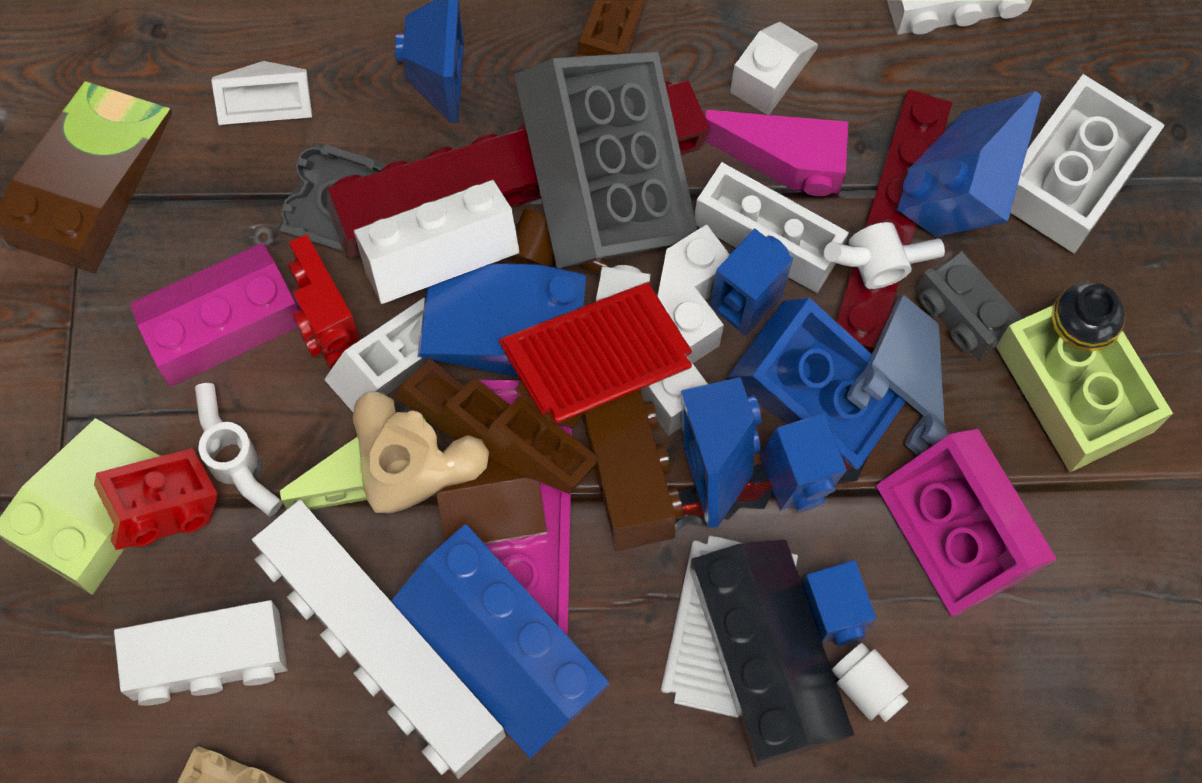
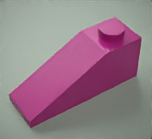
(791, 150)

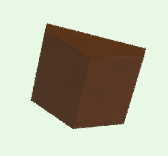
(494, 506)

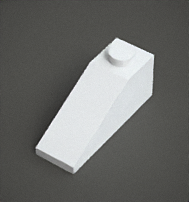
(380, 359)

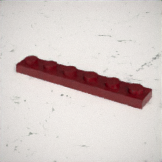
(918, 127)

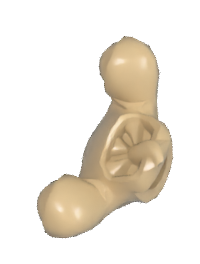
(403, 457)

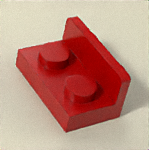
(156, 498)

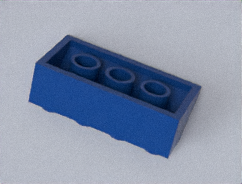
(499, 641)

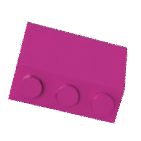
(215, 314)
(965, 521)

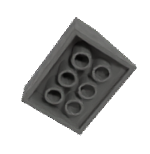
(605, 156)

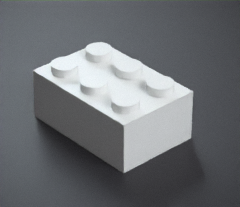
(1081, 162)

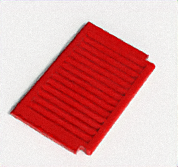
(597, 353)

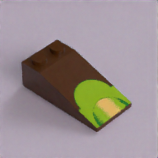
(82, 177)

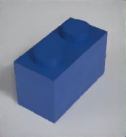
(751, 281)
(803, 463)

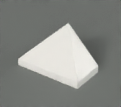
(262, 94)

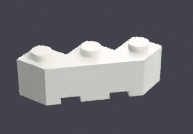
(683, 288)

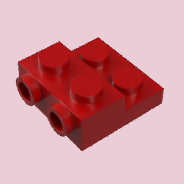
(323, 314)

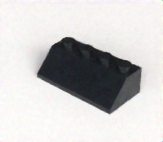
(770, 650)

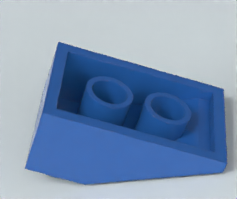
(972, 168)
(479, 307)
(805, 369)

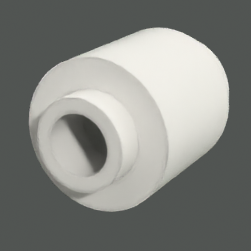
(871, 683)

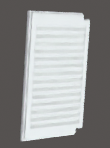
(692, 660)

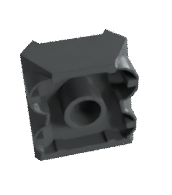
(307, 207)

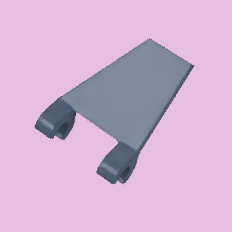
(909, 364)

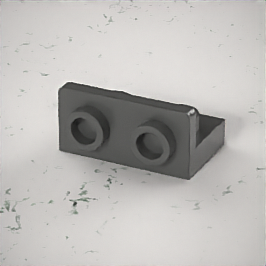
(967, 305)

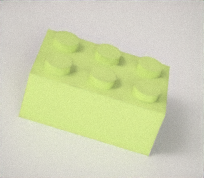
(1082, 397)

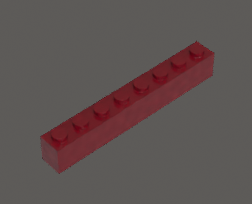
(444, 172)

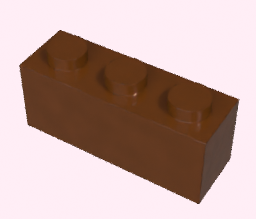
(632, 471)

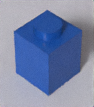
(839, 603)

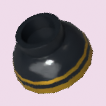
(1088, 316)

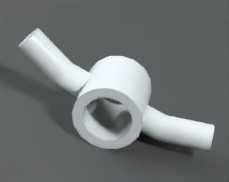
(881, 255)
(240, 469)

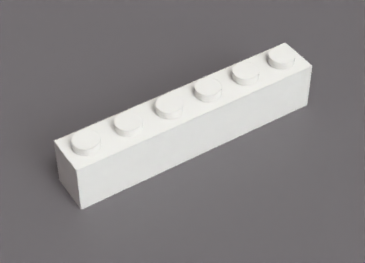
(379, 639)

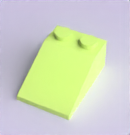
(60, 514)

